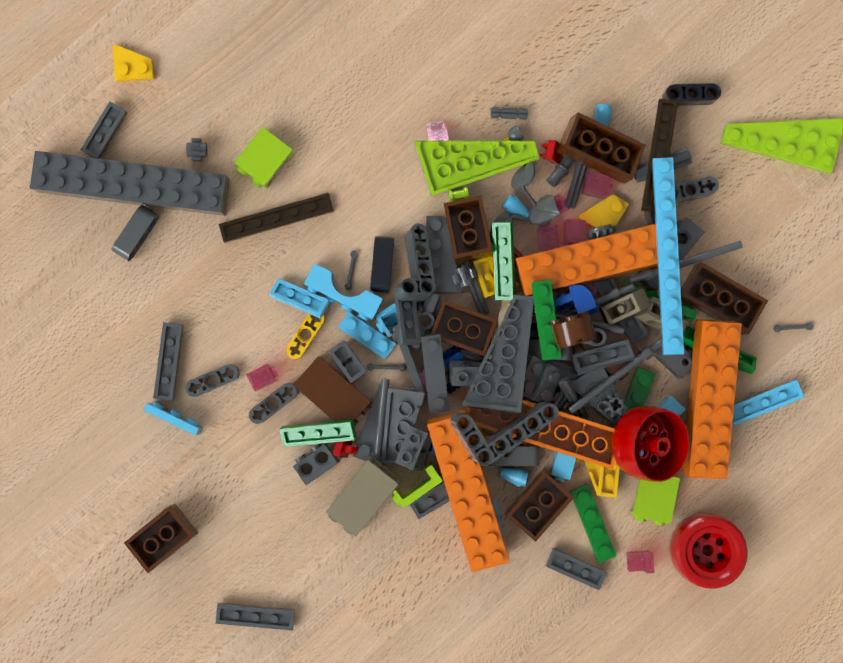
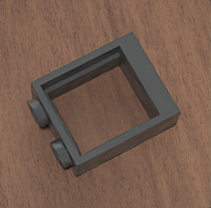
(411, 449)

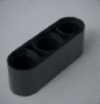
(699, 90)
(382, 264)

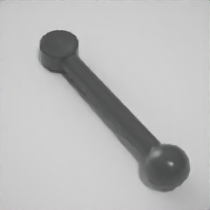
(348, 285)
(808, 326)
(402, 367)

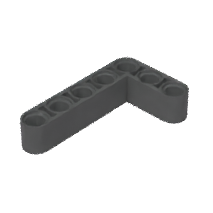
(504, 434)

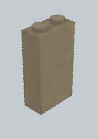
(363, 496)

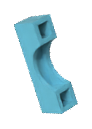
(365, 304)

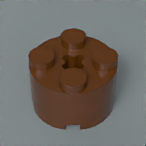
(573, 329)

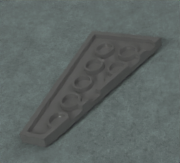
(503, 369)

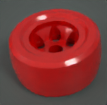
(663, 448)
(722, 571)

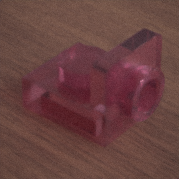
(437, 131)

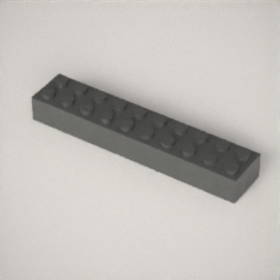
(129, 183)

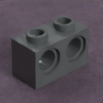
(348, 361)
(318, 467)

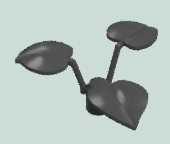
(544, 210)

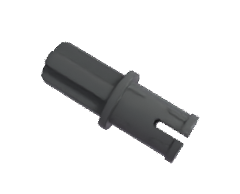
(560, 170)

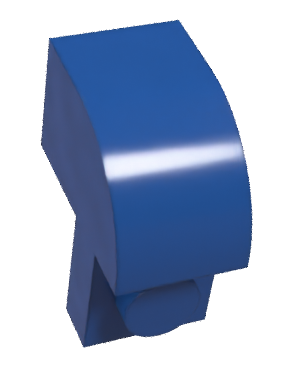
(578, 296)

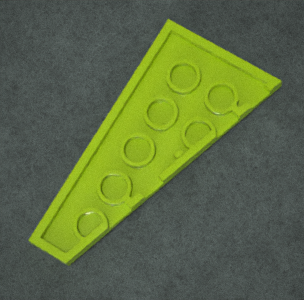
(798, 142)
(460, 162)

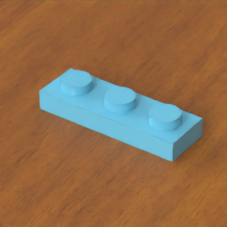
(299, 298)
(366, 335)
(173, 417)

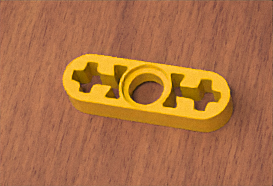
(302, 349)

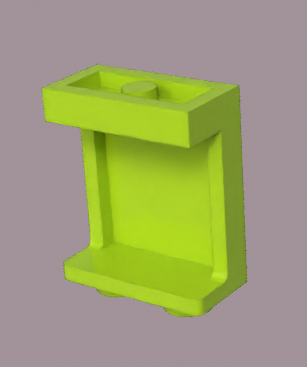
(263, 158)
(419, 490)
(655, 501)

